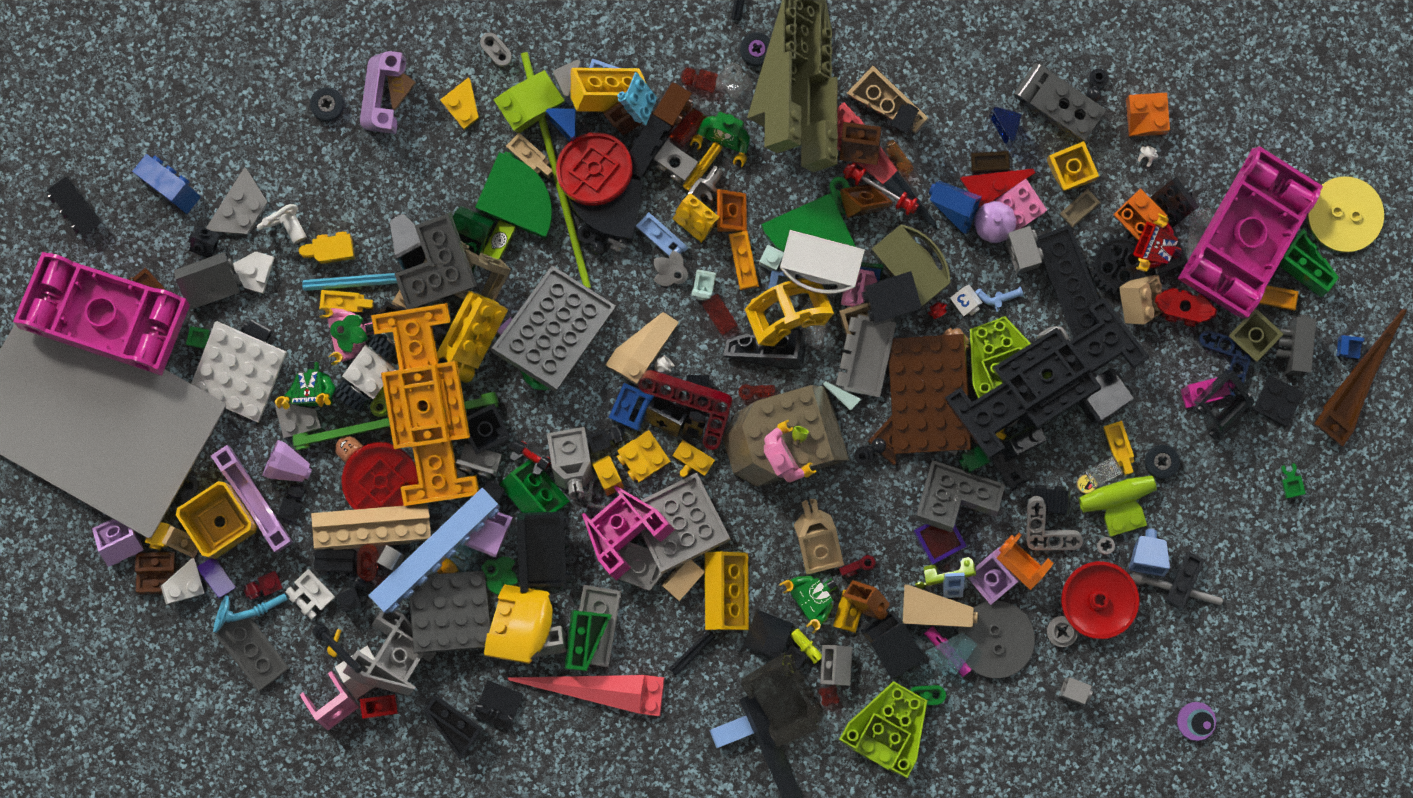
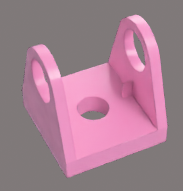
(336, 709)

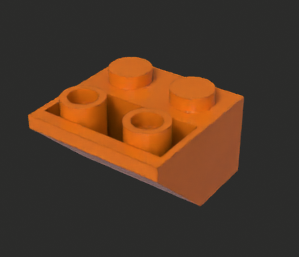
(1137, 212)

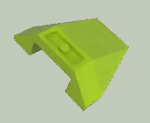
(990, 346)
(889, 729)

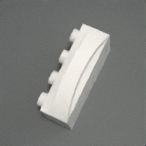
(821, 262)

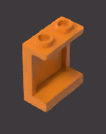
(1021, 563)

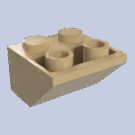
(1139, 299)

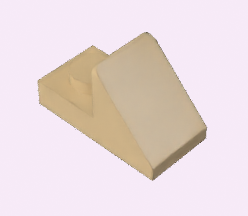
(180, 541)

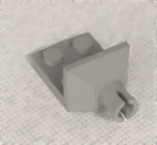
(570, 460)

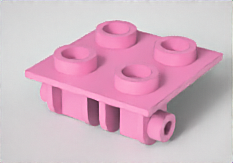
(1024, 203)

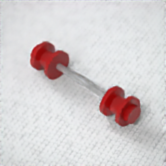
(858, 175)

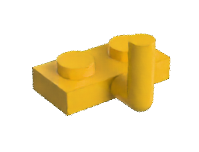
(693, 459)

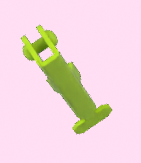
(933, 577)

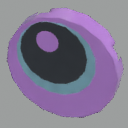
(1196, 721)

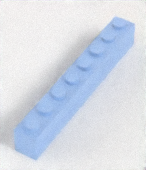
(434, 551)

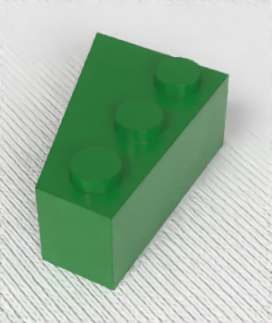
(1308, 266)
(584, 637)

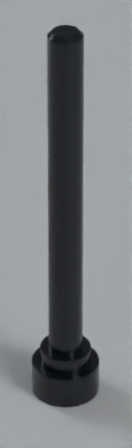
(322, 633)

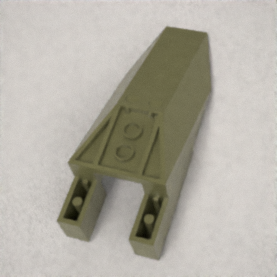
(796, 85)

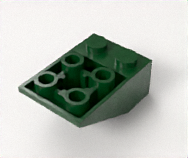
(473, 229)

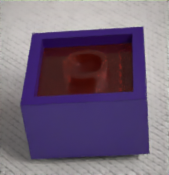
(938, 542)

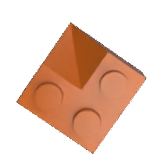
(1148, 114)

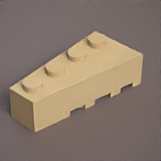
(882, 96)

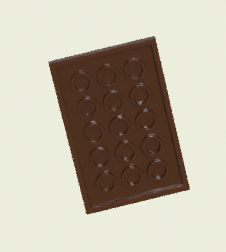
(920, 379)

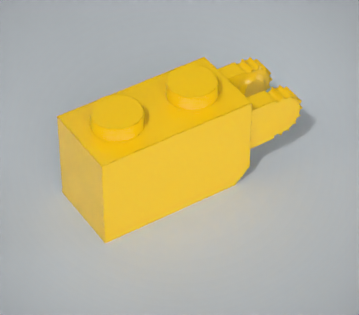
(329, 249)

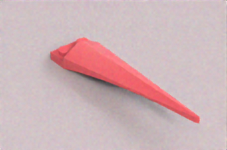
(627, 692)

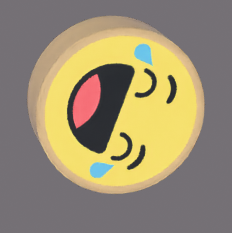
(1084, 485)

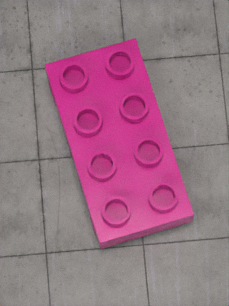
(1250, 232)
(101, 313)

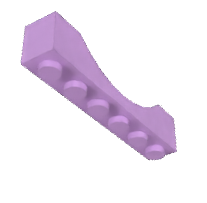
(252, 498)

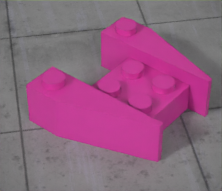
(619, 525)

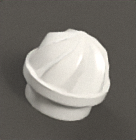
(664, 365)

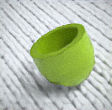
(800, 433)

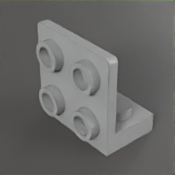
(484, 463)

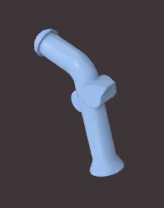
(999, 297)

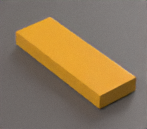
(743, 260)

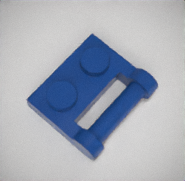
(625, 404)

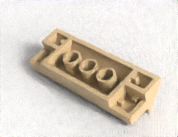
(371, 526)

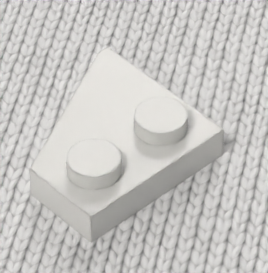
(183, 584)

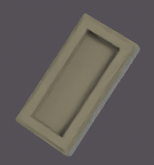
(1079, 208)

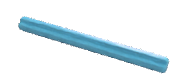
(351, 281)

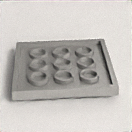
(694, 520)

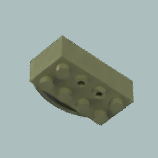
(902, 254)

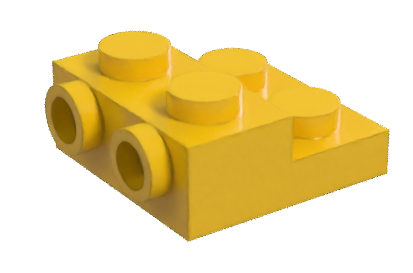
(695, 217)
(642, 457)

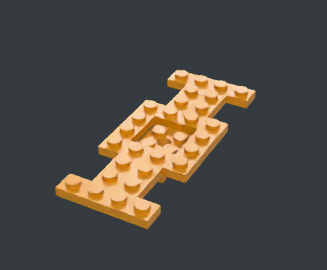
(419, 380)

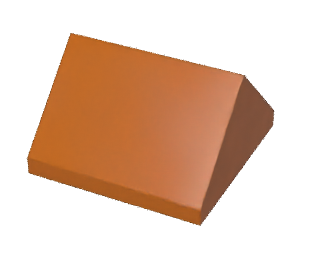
(731, 211)

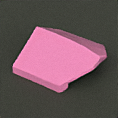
(854, 296)

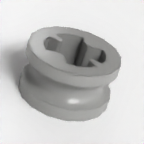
(1103, 540)

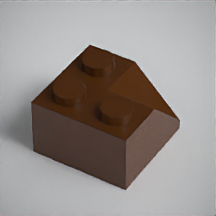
(674, 105)

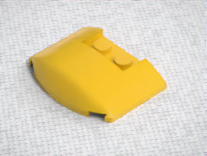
(519, 624)

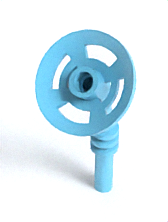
(225, 615)

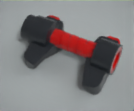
(520, 450)

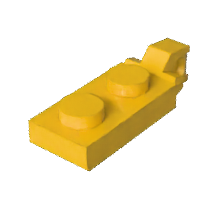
(345, 300)
(1120, 446)

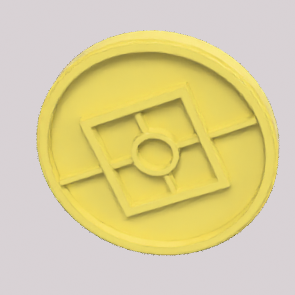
(1346, 215)

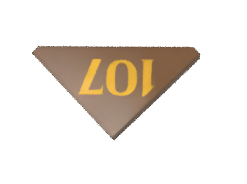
(399, 89)

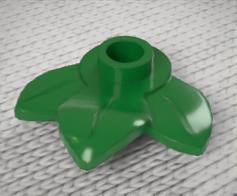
(351, 333)
(501, 575)

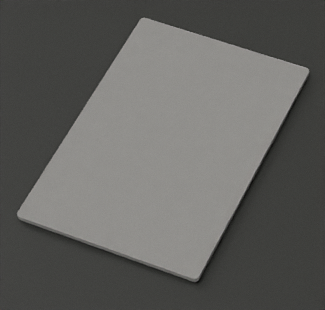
(101, 426)

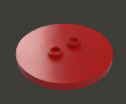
(594, 168)
(376, 475)

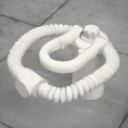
(286, 216)

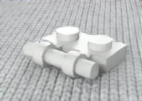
(314, 589)

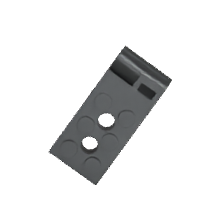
(1044, 91)

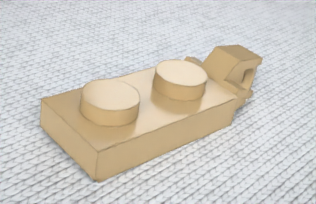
(529, 155)

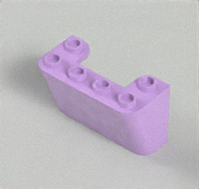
(372, 115)

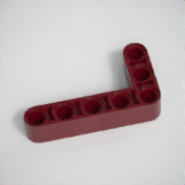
(693, 400)

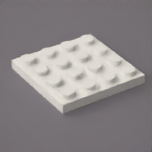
(238, 370)

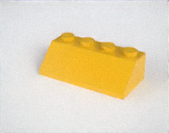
(598, 87)
(726, 591)

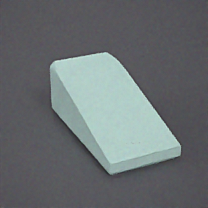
(845, 397)

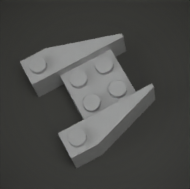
(395, 658)

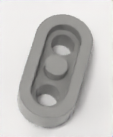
(496, 49)

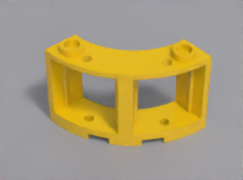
(772, 334)

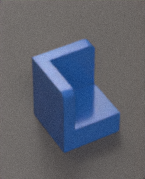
(1349, 346)

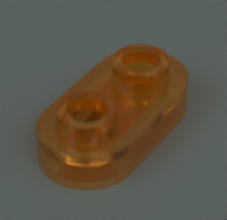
(903, 163)

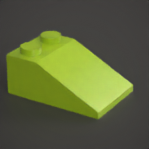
(528, 101)

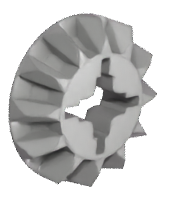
(1052, 632)

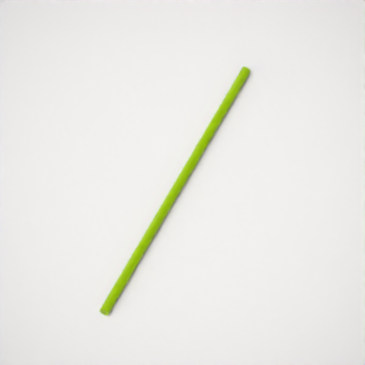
(562, 196)

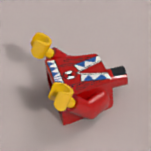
(1156, 244)

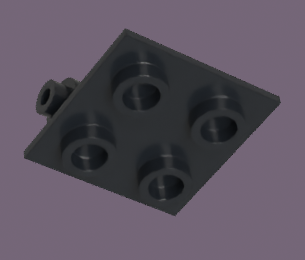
(498, 705)

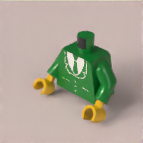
(725, 131)
(812, 598)

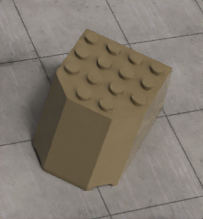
(803, 407)

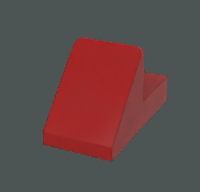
(378, 706)

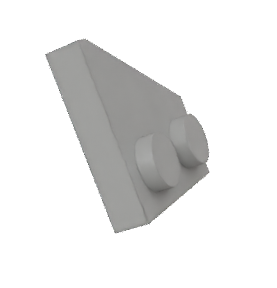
(297, 420)

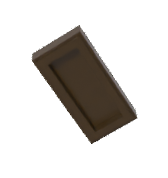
(989, 161)

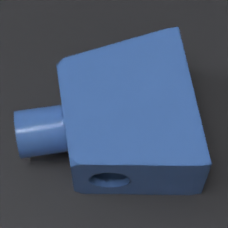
(1150, 555)

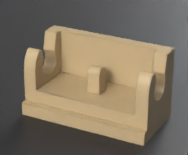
(682, 579)

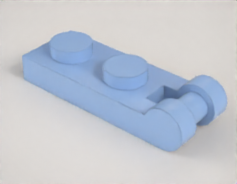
(660, 234)

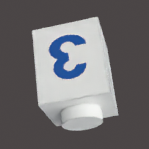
(966, 301)

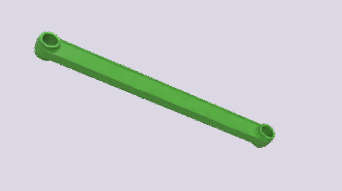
(303, 440)

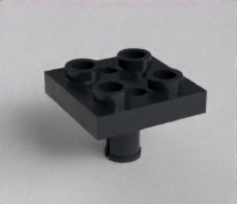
(1177, 199)

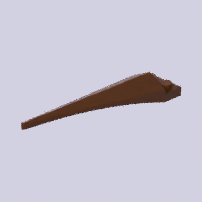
(1345, 405)

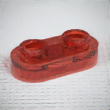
(367, 560)

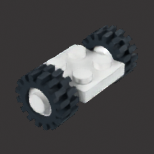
(365, 372)

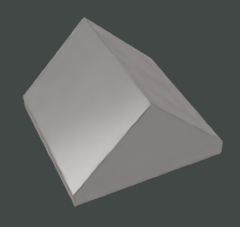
(563, 79)

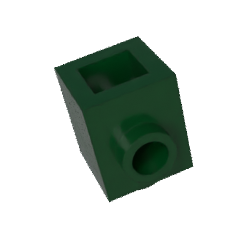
(973, 459)

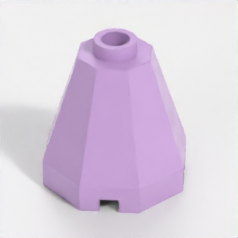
(286, 464)

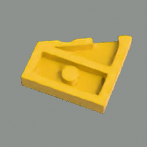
(462, 104)

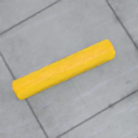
(703, 165)

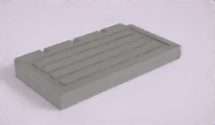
(867, 356)

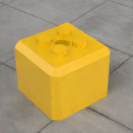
(199, 519)

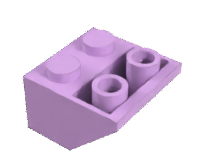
(492, 535)

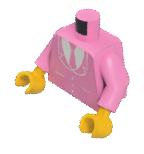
(339, 314)
(780, 456)

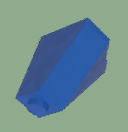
(955, 204)

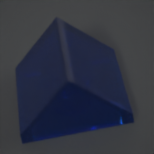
(1006, 124)

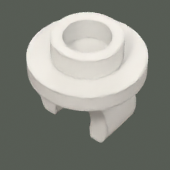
(1148, 152)

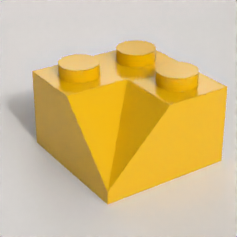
(1072, 167)

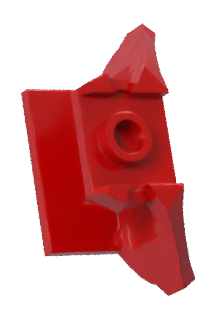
(1169, 304)

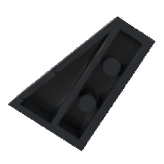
(73, 205)
(453, 725)

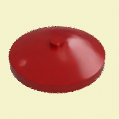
(1100, 600)

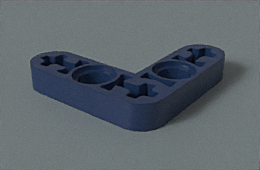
(1244, 360)

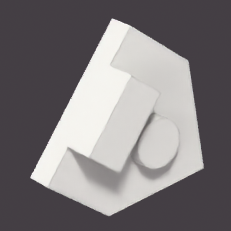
(254, 271)

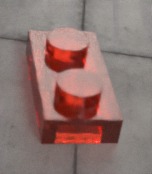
(687, 127)
(719, 314)

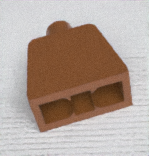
(875, 602)

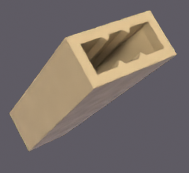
(934, 610)

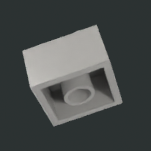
(1024, 250)

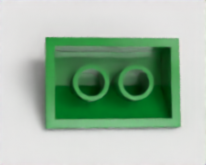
(533, 493)

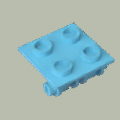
(638, 99)

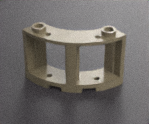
(496, 279)

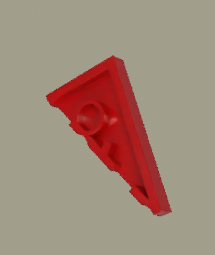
(994, 185)

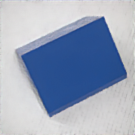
(564, 120)

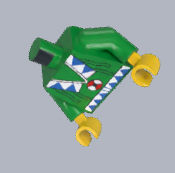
(308, 389)

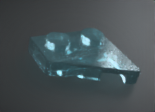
(952, 652)

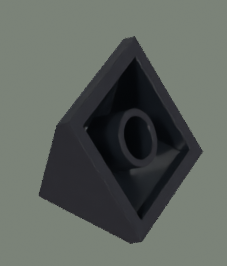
(486, 429)

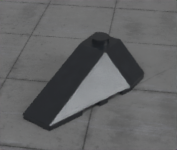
(786, 354)

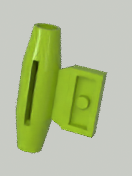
(1120, 503)

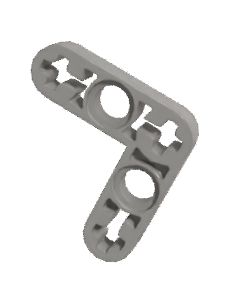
(1040, 532)

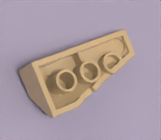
(642, 348)

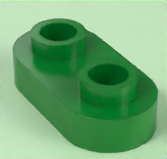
(836, 194)
(926, 693)

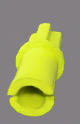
(806, 645)

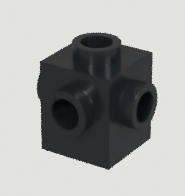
(203, 242)

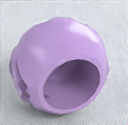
(994, 221)

